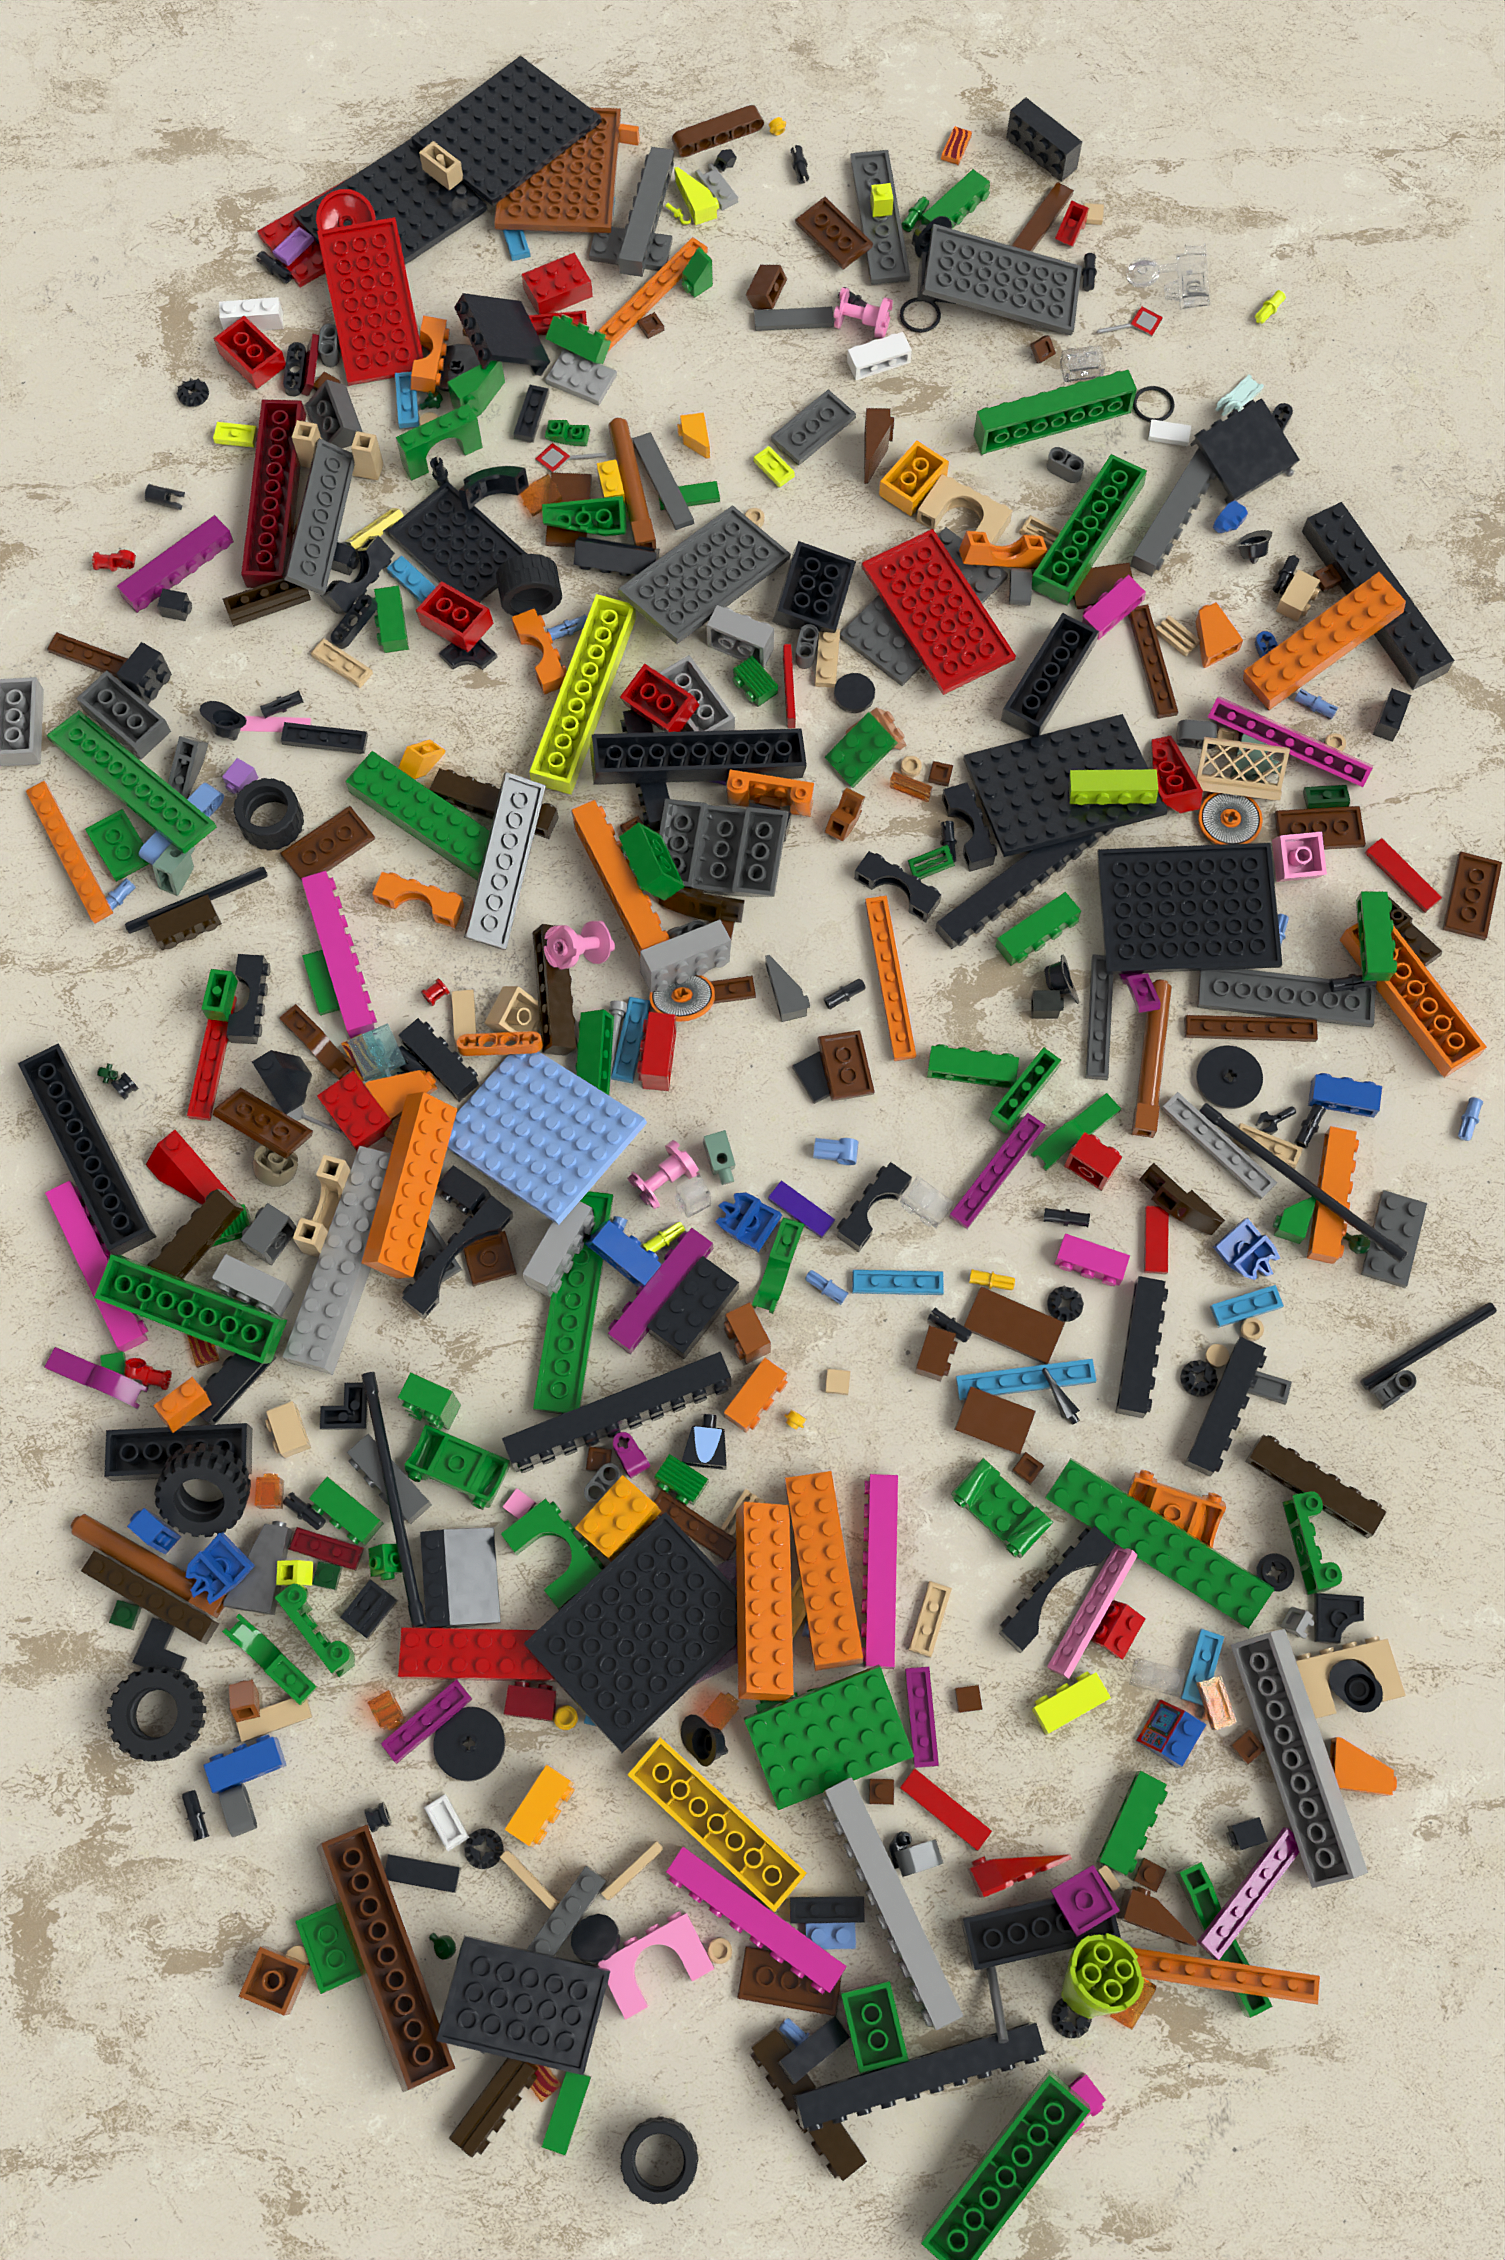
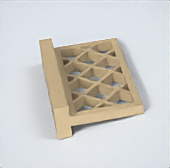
(1242, 787)

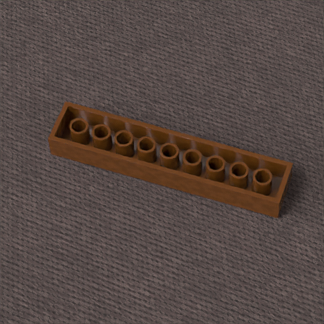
(385, 1958)

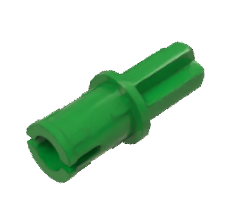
(915, 214)

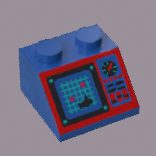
(1170, 1733)

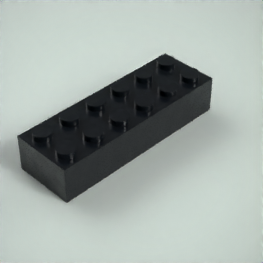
(1049, 675)
(144, 1451)
(1023, 1933)

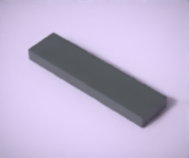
(793, 318)

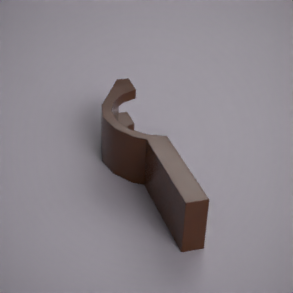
(317, 1042)

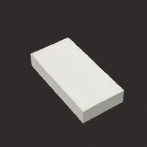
(1169, 433)
(446, 1822)

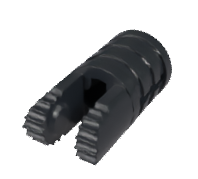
(162, 496)
(413, 1061)

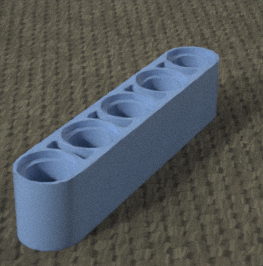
(205, 799)

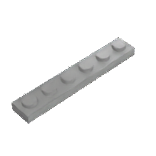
(1219, 1145)

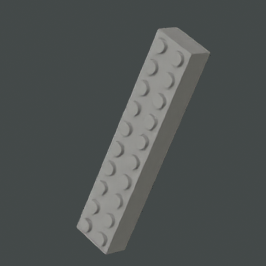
(339, 1274)
(1299, 1759)
(893, 1905)

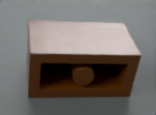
(766, 286)
(935, 1354)

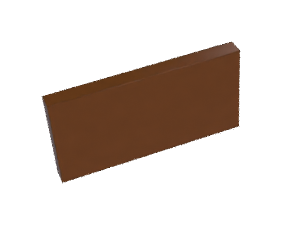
(834, 233)
(571, 488)
(1339, 825)
(328, 844)
(1472, 896)
(262, 1123)
(1014, 1325)
(774, 1983)

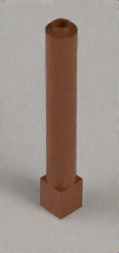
(630, 477)
(1147, 1104)
(143, 1562)

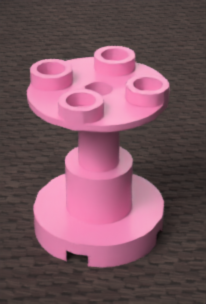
(870, 315)
(566, 946)
(670, 1169)

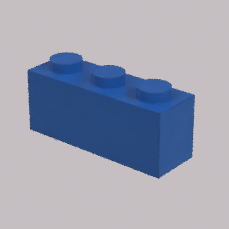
(1345, 1095)
(153, 1531)
(244, 1764)

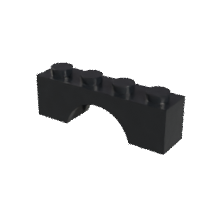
(373, 557)
(961, 804)
(875, 871)
(245, 1024)
(890, 1185)

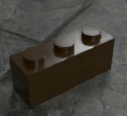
(184, 922)

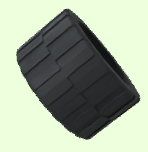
(529, 584)
(262, 792)
(634, 2181)

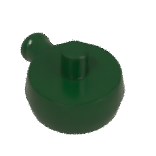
(432, 400)
(107, 1073)
(1357, 1243)
(443, 1946)

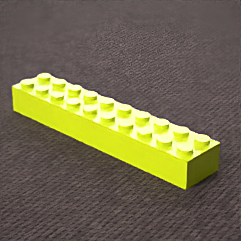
(583, 694)

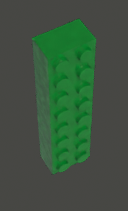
(1054, 411)
(1088, 529)
(420, 813)
(191, 1308)
(1006, 2171)

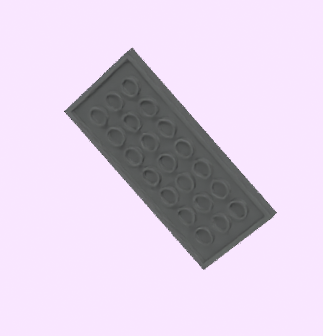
(1002, 279)
(704, 572)
(880, 638)

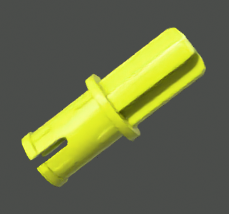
(1270, 307)
(664, 1237)

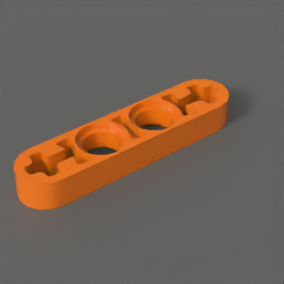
(499, 1046)

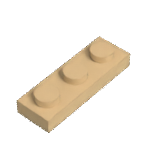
(827, 659)

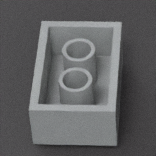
(740, 635)
(252, 1286)

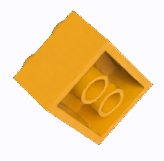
(913, 478)
(618, 1518)
(540, 1807)

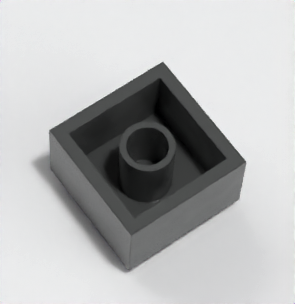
(268, 1233)

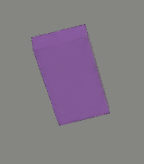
(293, 246)

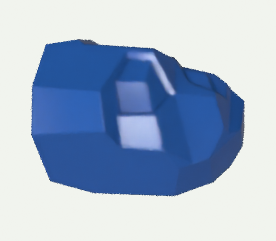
(1230, 518)

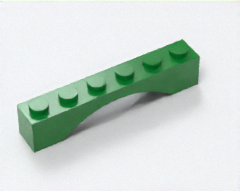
(1206, 1906)

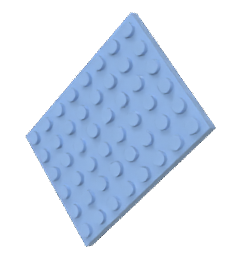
(542, 1132)

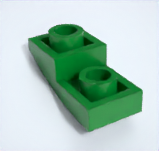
(563, 433)

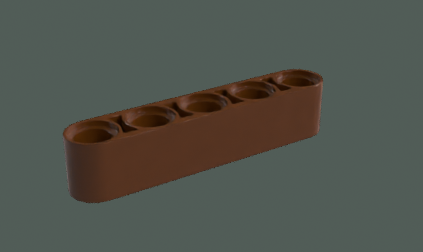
(717, 131)

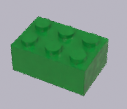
(651, 862)
(429, 1401)
(874, 2026)

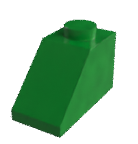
(698, 274)
(1294, 1221)

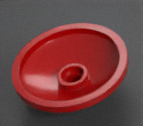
(341, 207)

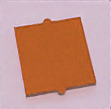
(540, 492)

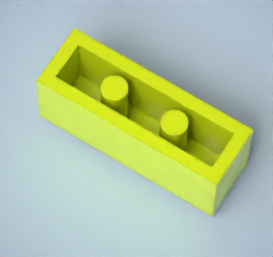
(1070, 1702)

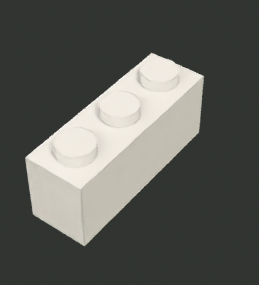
(263, 312)
(879, 356)

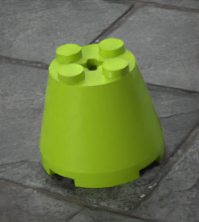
(1102, 1977)

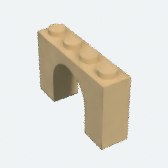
(364, 450)
(950, 494)
(312, 1233)
(1373, 1656)

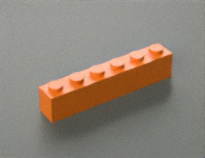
(1333, 1179)

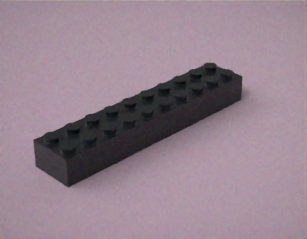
(1408, 637)
(695, 755)
(87, 1150)
(617, 1412)

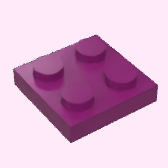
(1084, 1900)

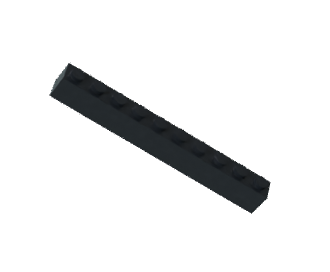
(1009, 887)
(917, 2075)

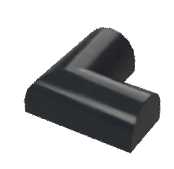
(351, 1415)

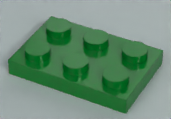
(861, 749)
(117, 844)
(328, 1948)

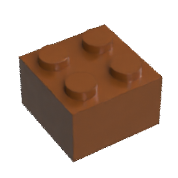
(748, 1333)
(274, 1980)

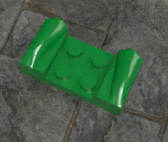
(457, 1466)
(1001, 1508)
(1298, 1512)
(336, 1655)

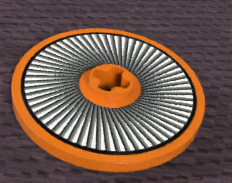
(1214, 819)
(685, 999)

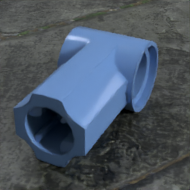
(841, 1150)

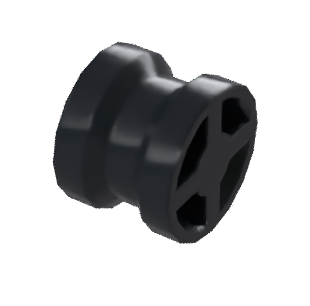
(124, 1085)
(377, 1817)

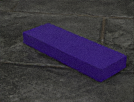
(801, 1209)

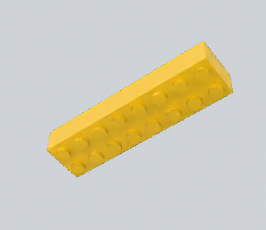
(717, 1824)

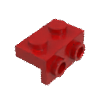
(1118, 1629)

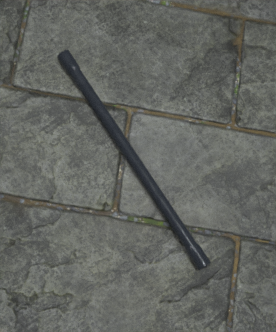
(1386, 1244)
(414, 1605)

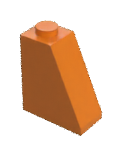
(1216, 635)
(392, 1090)
(1360, 1771)

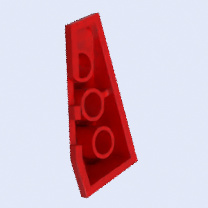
(1176, 781)
(182, 1169)
(998, 1874)

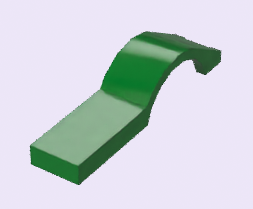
(1069, 1134)
(778, 1265)
(271, 1660)

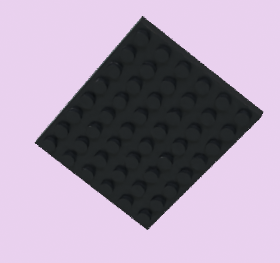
(509, 129)
(403, 190)
(1028, 785)
(1189, 908)
(640, 1632)

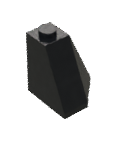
(285, 1078)

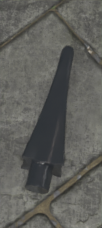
(1066, 1406)

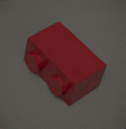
(531, 1702)

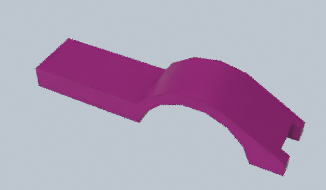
(1141, 991)
(95, 1376)

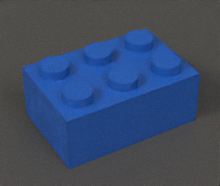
(623, 1253)

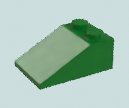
(477, 387)

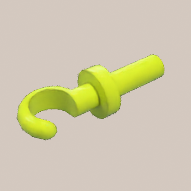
(677, 213)

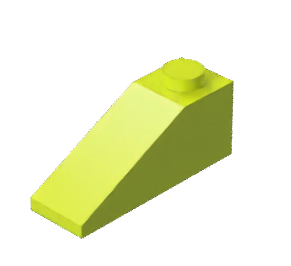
(696, 197)

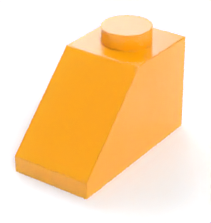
(694, 433)
(420, 758)

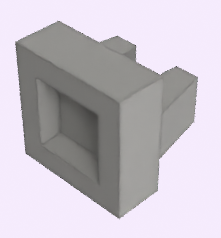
(1297, 1621)

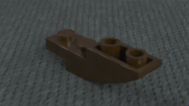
(703, 906)
(1419, 943)
(1183, 1206)

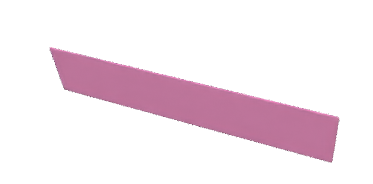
(271, 724)

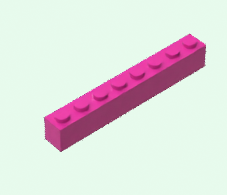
(1300, 745)
(338, 954)
(92, 1259)
(881, 1571)
(757, 1920)

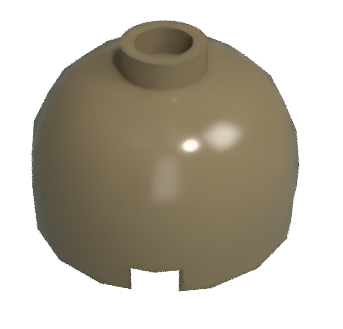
(272, 1168)

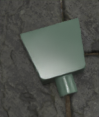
(1254, 755)
(173, 869)
(716, 1147)

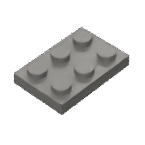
(581, 377)

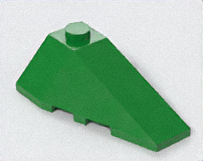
(590, 516)

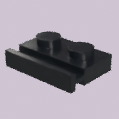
(369, 1609)

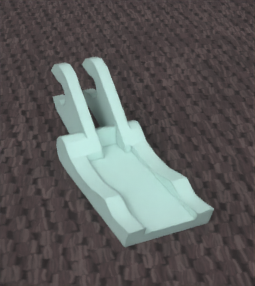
(1239, 396)

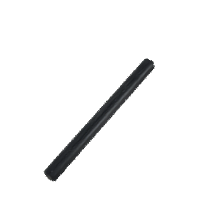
(213, 893)
(1428, 1346)

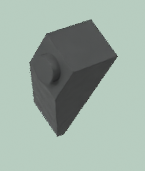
(187, 764)
(787, 993)

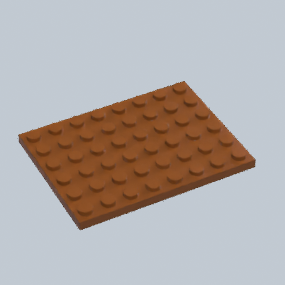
(573, 189)

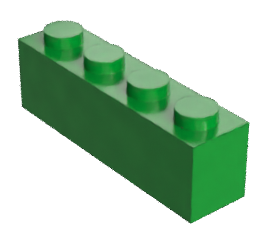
(960, 199)
(1038, 928)
(1375, 936)
(595, 1048)
(972, 1066)
(1024, 1090)
(1132, 1822)

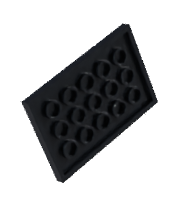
(455, 542)
(523, 2005)

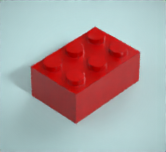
(557, 284)
(250, 352)
(454, 616)
(659, 700)
(657, 1051)
(355, 1111)

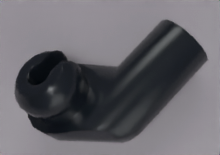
(899, 1843)

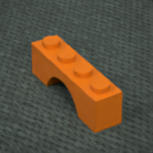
(426, 371)
(1023, 553)
(531, 632)
(393, 890)

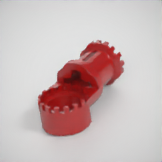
(122, 559)
(137, 1369)

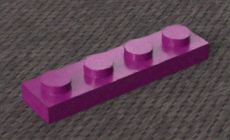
(921, 1717)
(426, 1721)

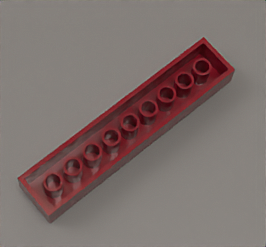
(272, 493)

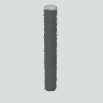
(997, 2004)

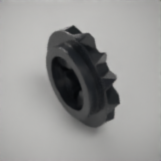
(196, 398)
(1063, 1313)
(1188, 1379)
(1280, 1563)
(490, 1858)
(1065, 2028)

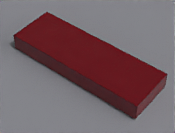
(310, 365)
(326, 1548)

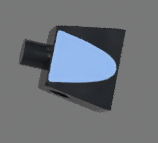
(706, 1445)

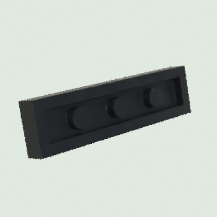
(324, 738)

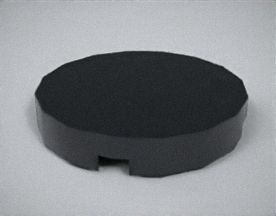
(854, 692)
(595, 1939)

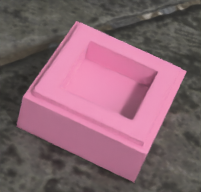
(518, 1504)

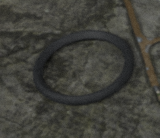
(918, 329)
(1158, 389)

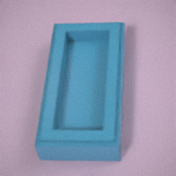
(516, 244)

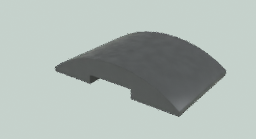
(725, 847)

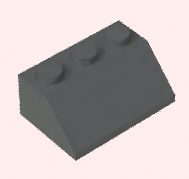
(334, 414)

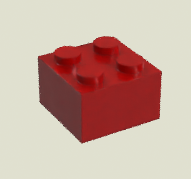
(1093, 1160)

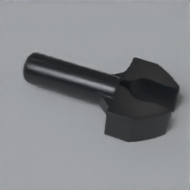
(1265, 1117)

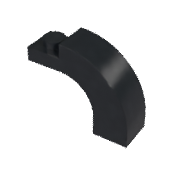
(492, 481)

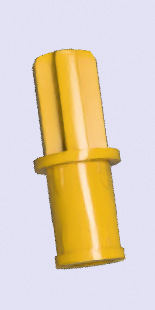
(992, 1280)

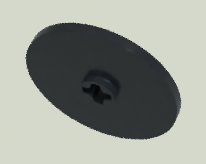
(457, 361)
(1218, 1088)
(480, 1759)

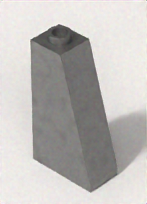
(259, 1586)

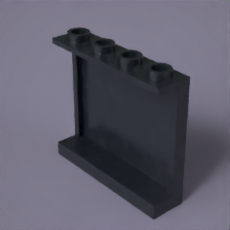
(501, 331)
(1246, 449)

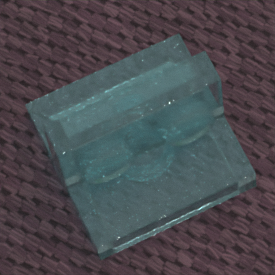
(376, 1052)

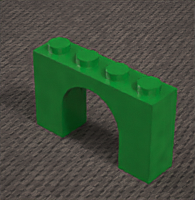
(416, 443)
(545, 1521)

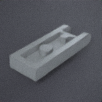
(718, 187)

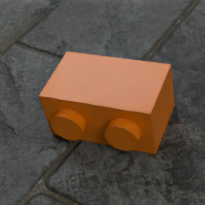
(182, 1404)

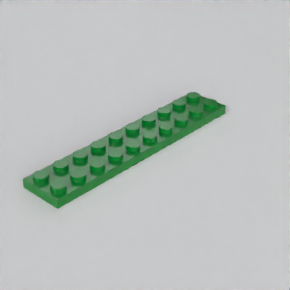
(132, 781)
(572, 1323)
(1160, 1543)

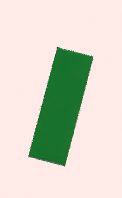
(698, 494)
(321, 982)
(566, 2112)

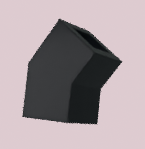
(725, 159)

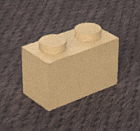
(441, 165)
(1298, 595)
(287, 1429)

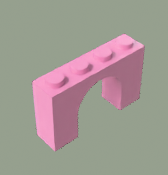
(678, 1935)

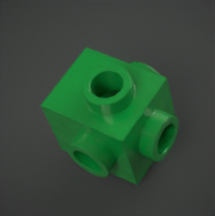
(384, 1561)

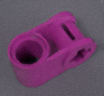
(631, 1458)

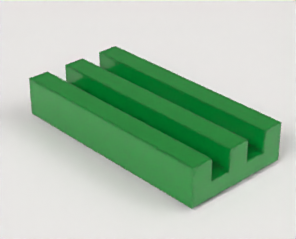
(933, 870)

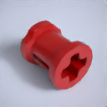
(435, 992)

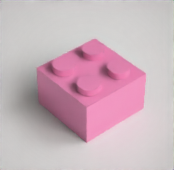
(1299, 856)

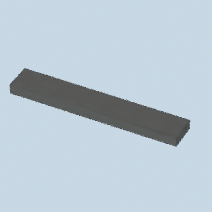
(663, 481)
(1099, 1020)

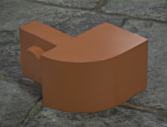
(846, 815)

